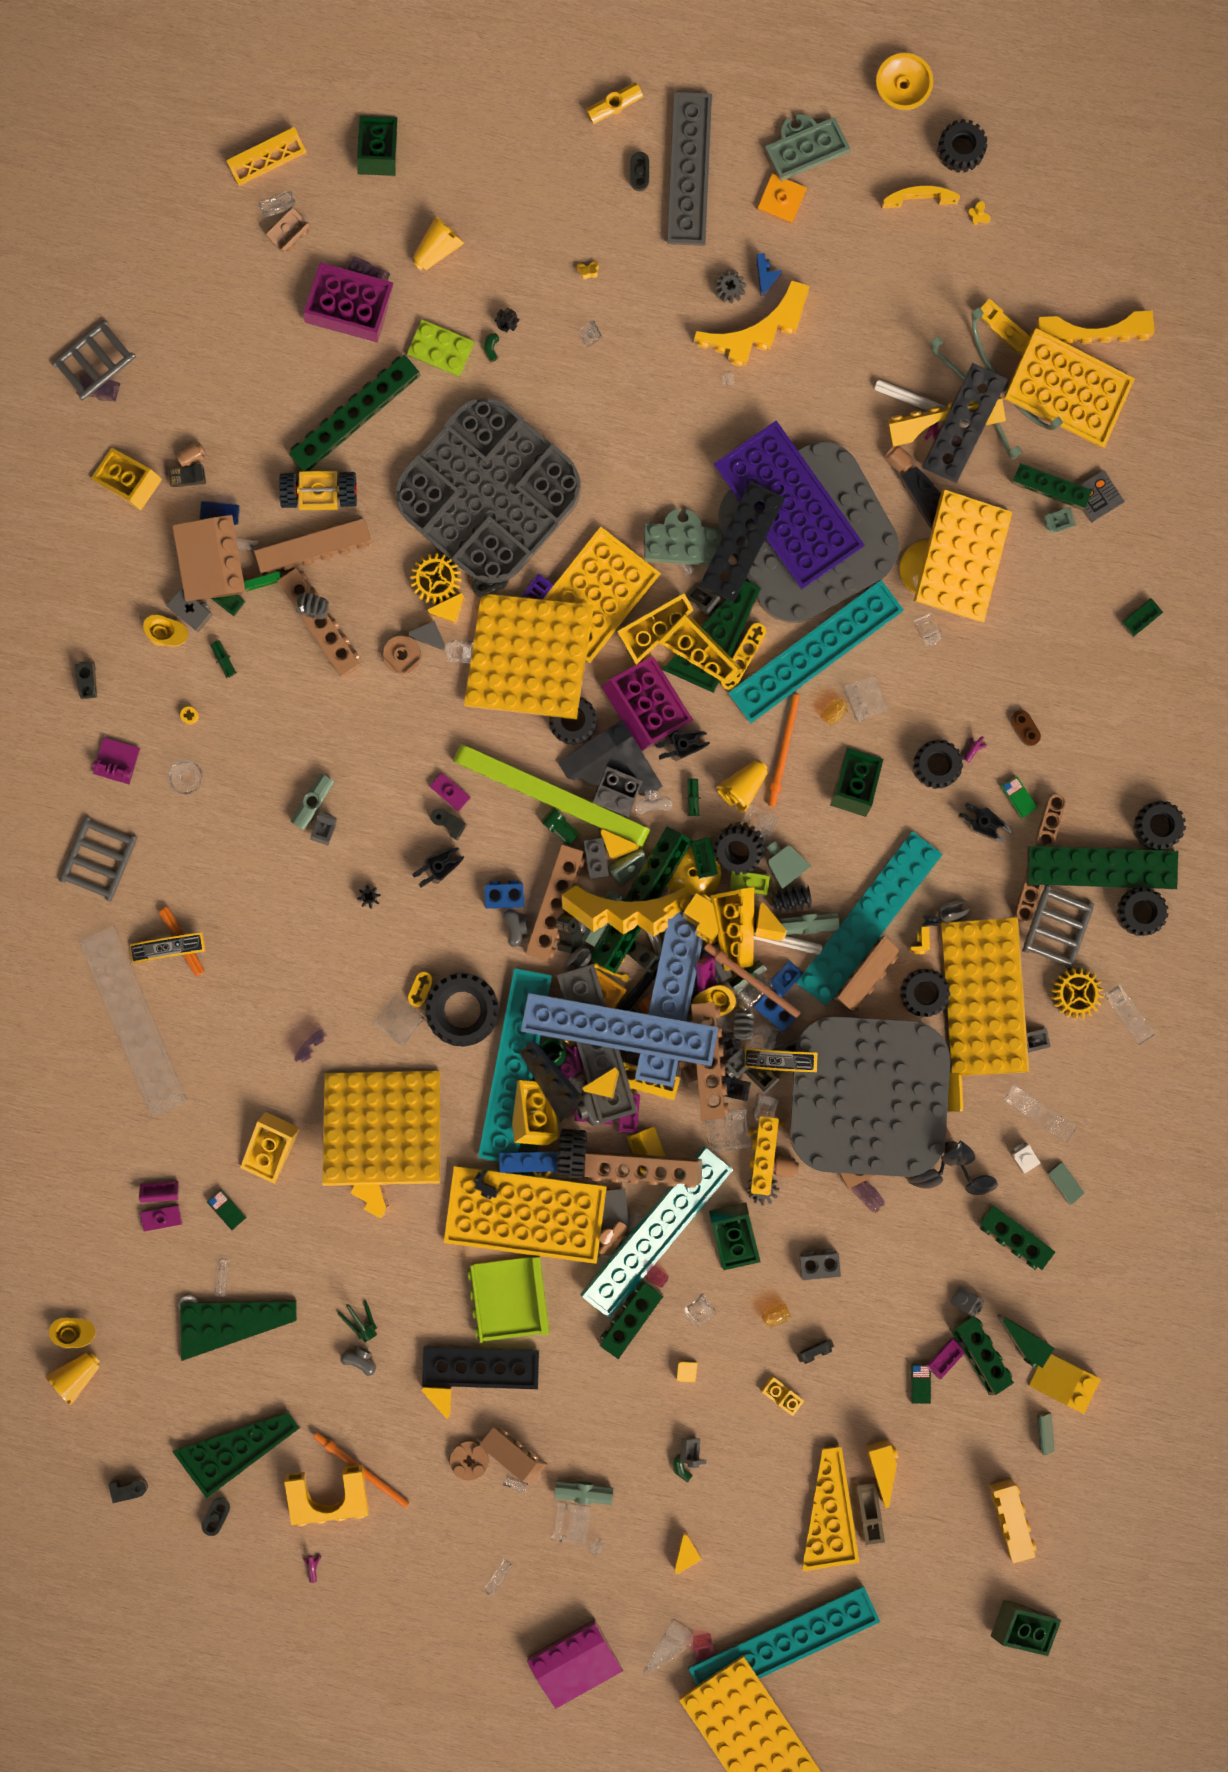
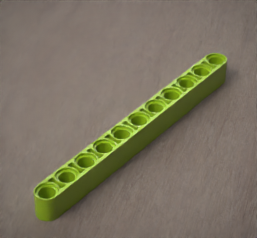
(551, 795)

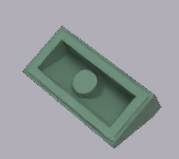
(628, 866)
(1065, 1183)
(1045, 1433)

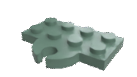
(806, 146)
(680, 541)

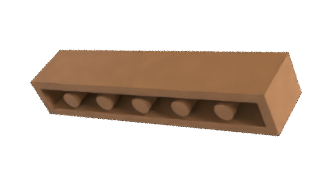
(313, 547)

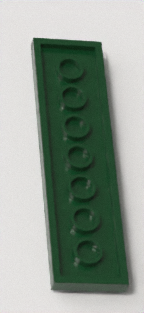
(1102, 867)

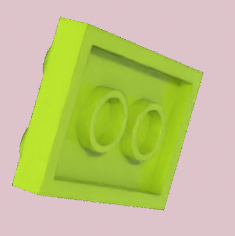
(440, 348)

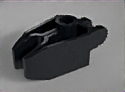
(682, 745)
(985, 823)
(438, 866)

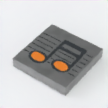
(1103, 496)

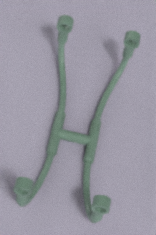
(938, 342)

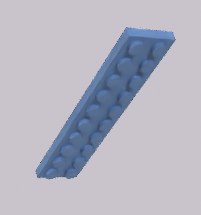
(672, 991)
(619, 1029)

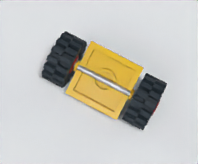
(318, 490)

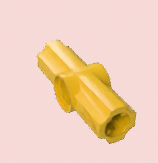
(625, 98)

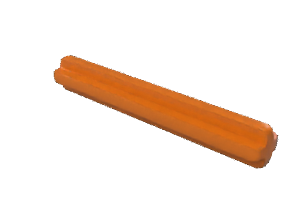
(175, 930)

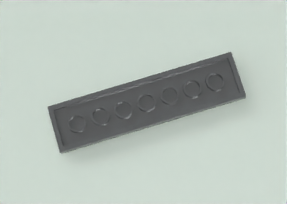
(689, 168)
(584, 987)

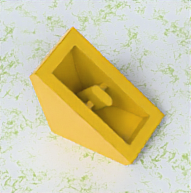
(449, 609)
(617, 845)
(768, 925)
(604, 1085)
(440, 1397)
(687, 1554)

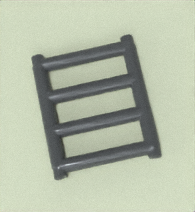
(88, 339)
(73, 859)
(1073, 943)

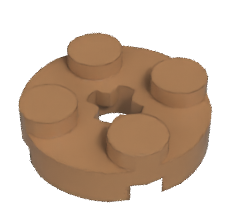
(402, 643)
(461, 1452)

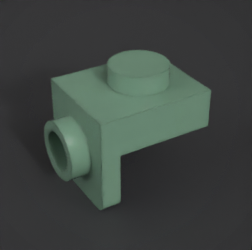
(1059, 520)

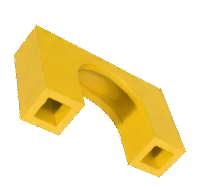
(305, 1510)

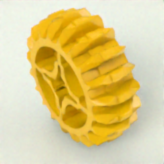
(438, 570)
(1083, 986)

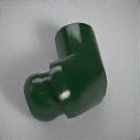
(488, 347)
(678, 1468)

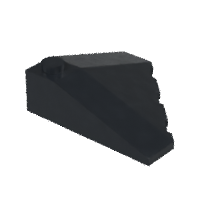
(610, 749)

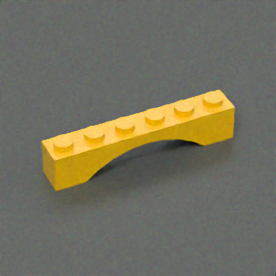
(1137, 325)
(907, 428)

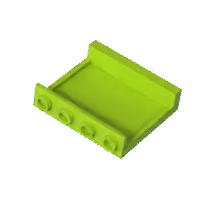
(509, 1298)

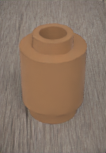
(191, 455)
(899, 459)
(785, 1167)

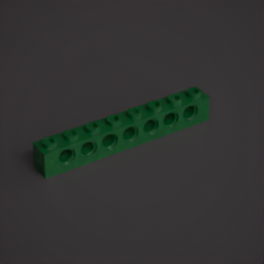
(352, 424)
(647, 886)

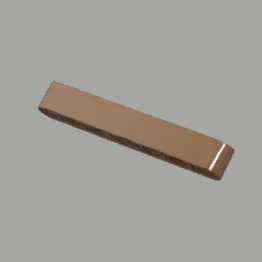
(1051, 832)

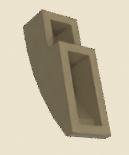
(870, 1515)

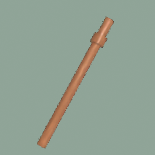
(722, 958)

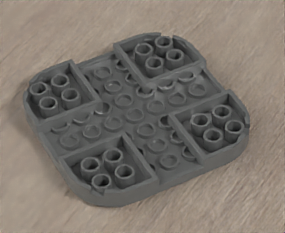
(488, 490)
(858, 503)
(874, 1097)

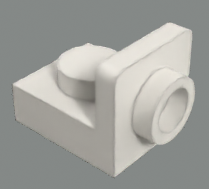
(1025, 1157)

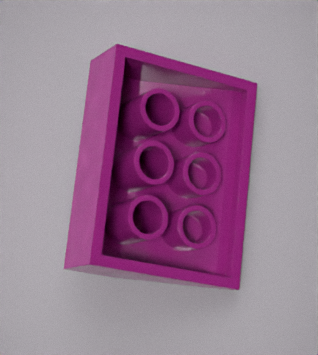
(348, 302)
(647, 703)
(574, 1664)

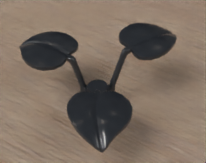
(956, 1154)

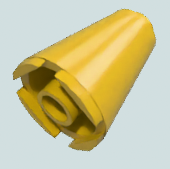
(436, 244)
(743, 785)
(73, 1377)

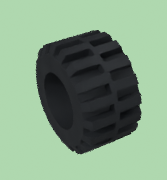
(966, 131)
(580, 735)
(953, 757)
(1175, 820)
(729, 858)
(1158, 906)
(937, 1004)
(572, 1153)

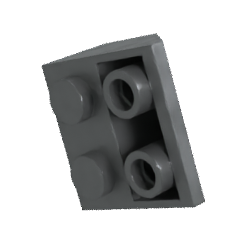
(617, 792)

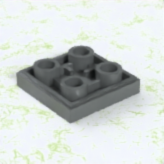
(615, 1208)

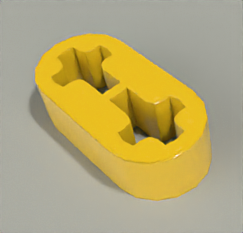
(416, 986)

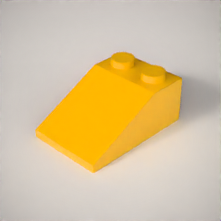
(126, 478)
(533, 1116)
(269, 1147)
(1065, 1383)
(883, 1463)

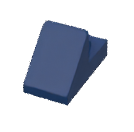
(766, 279)
(786, 978)

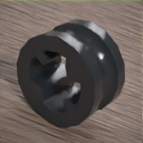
(931, 921)

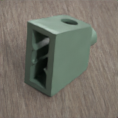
(785, 864)

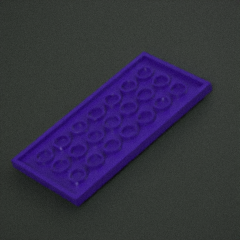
(810, 528)

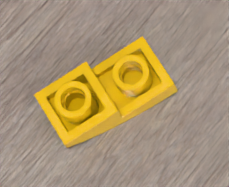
(782, 1395)

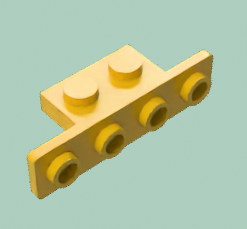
(764, 1155)

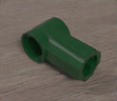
(556, 823)

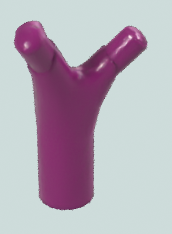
(933, 430)
(974, 748)
(576, 1056)
(312, 1566)

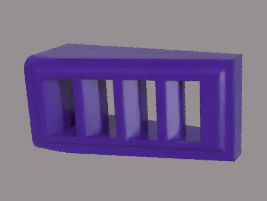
(539, 578)

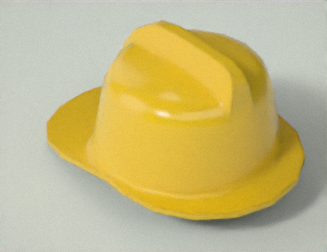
(164, 631)
(720, 995)
(71, 1332)

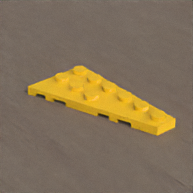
(831, 1525)

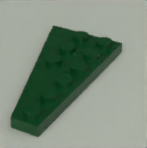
(725, 629)
(218, 1324)
(225, 1456)

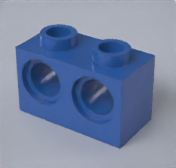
(504, 900)
(773, 1013)

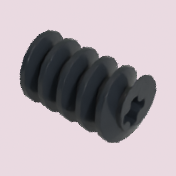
(791, 899)

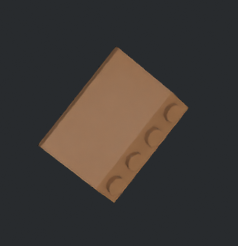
(208, 558)
(866, 974)

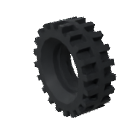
(436, 1013)

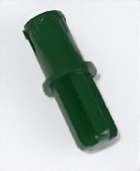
(223, 659)
(693, 797)

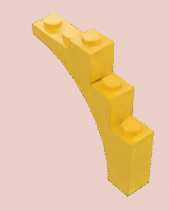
(762, 334)
(624, 916)

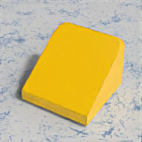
(686, 1371)

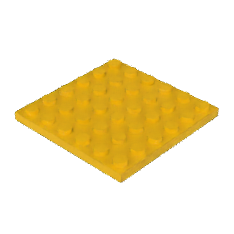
(529, 656)
(381, 1128)

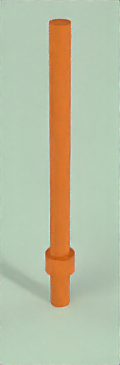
(775, 787)
(330, 1446)

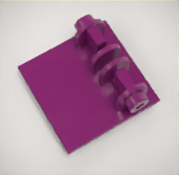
(116, 761)

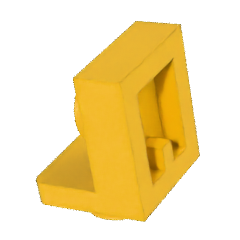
(924, 939)

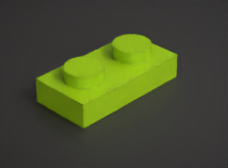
(749, 880)

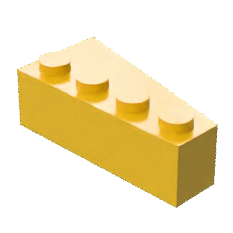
(648, 630)
(696, 646)

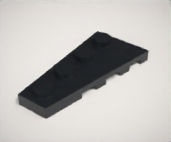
(922, 492)
(553, 1083)

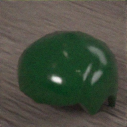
(554, 1050)

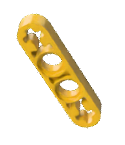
(746, 658)

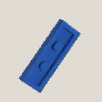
(528, 1161)

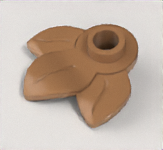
(612, 1238)

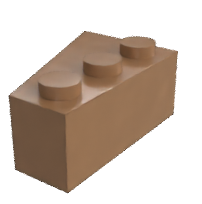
(513, 1455)

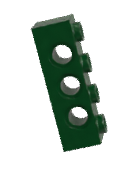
(1052, 487)
(1042, 1253)
(962, 1332)
(617, 1347)

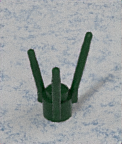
(365, 1330)

